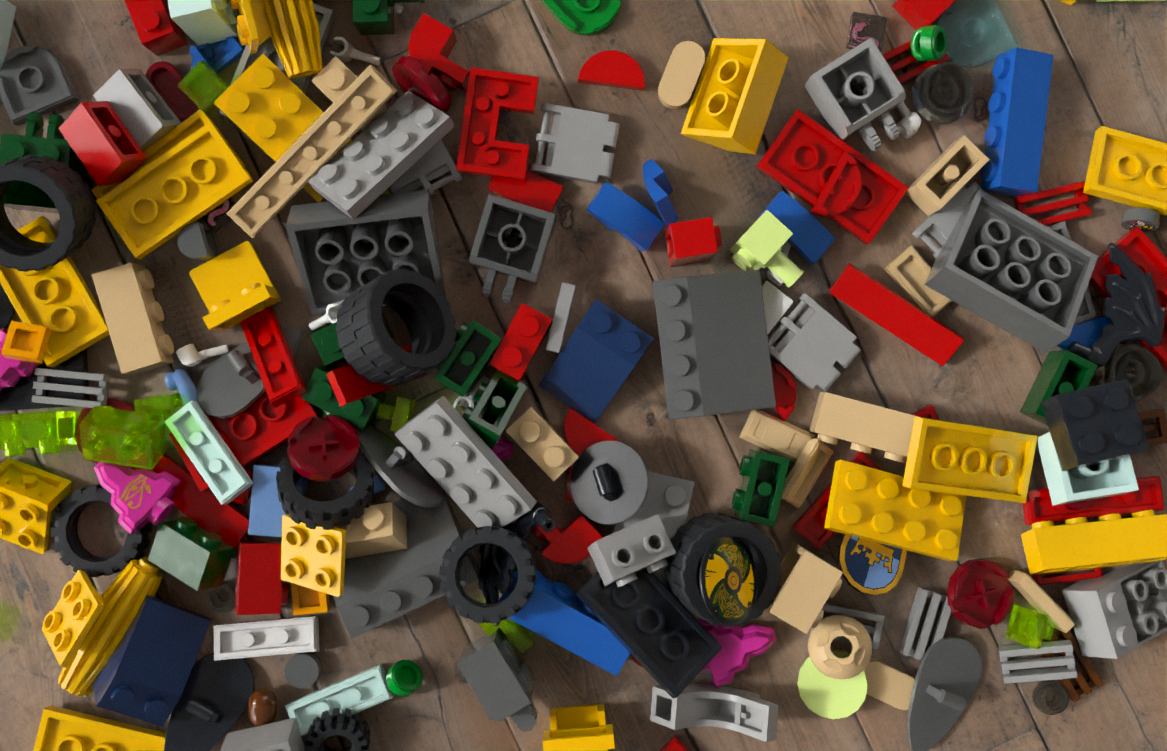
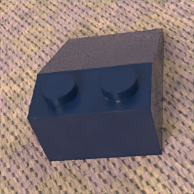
(595, 361)
(151, 662)

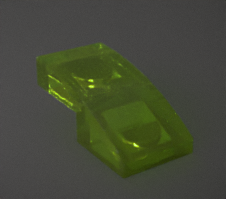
(515, 632)

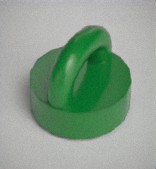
(932, 43)
(404, 678)

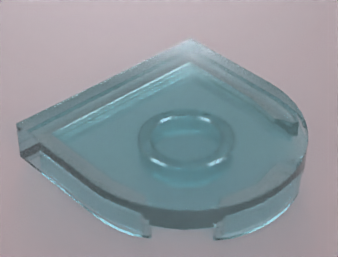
(975, 32)

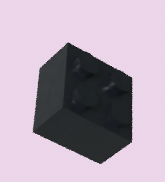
(1095, 425)

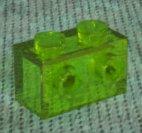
(35, 430)
(123, 437)

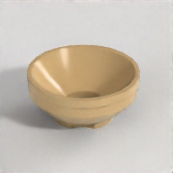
(820, 643)

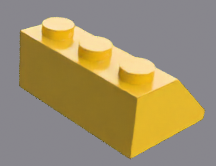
(735, 94)

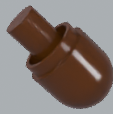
(262, 707)

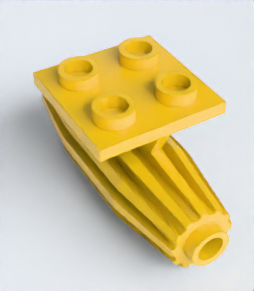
(291, 29)
(90, 625)

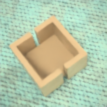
(804, 588)

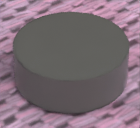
(303, 670)

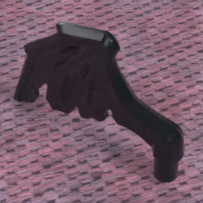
(1131, 309)
(498, 563)

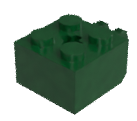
(24, 195)

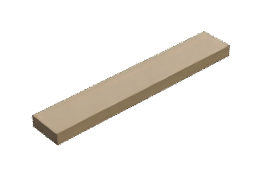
(312, 151)

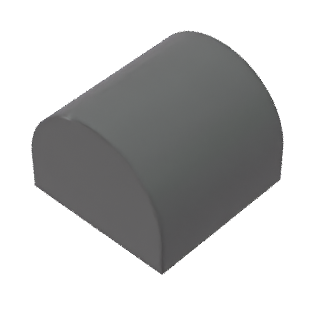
(197, 242)

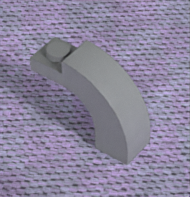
(716, 707)

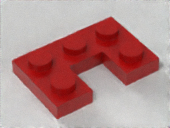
(485, 97)

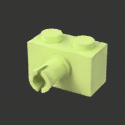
(762, 248)

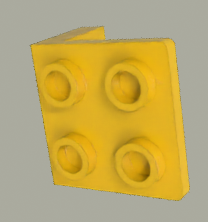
(234, 287)
(27, 503)
(313, 556)

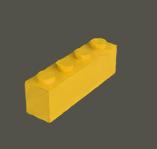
(1095, 544)

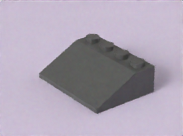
(345, 254)
(1013, 272)
(714, 344)
(402, 580)

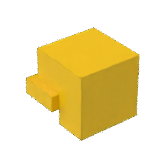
(578, 729)

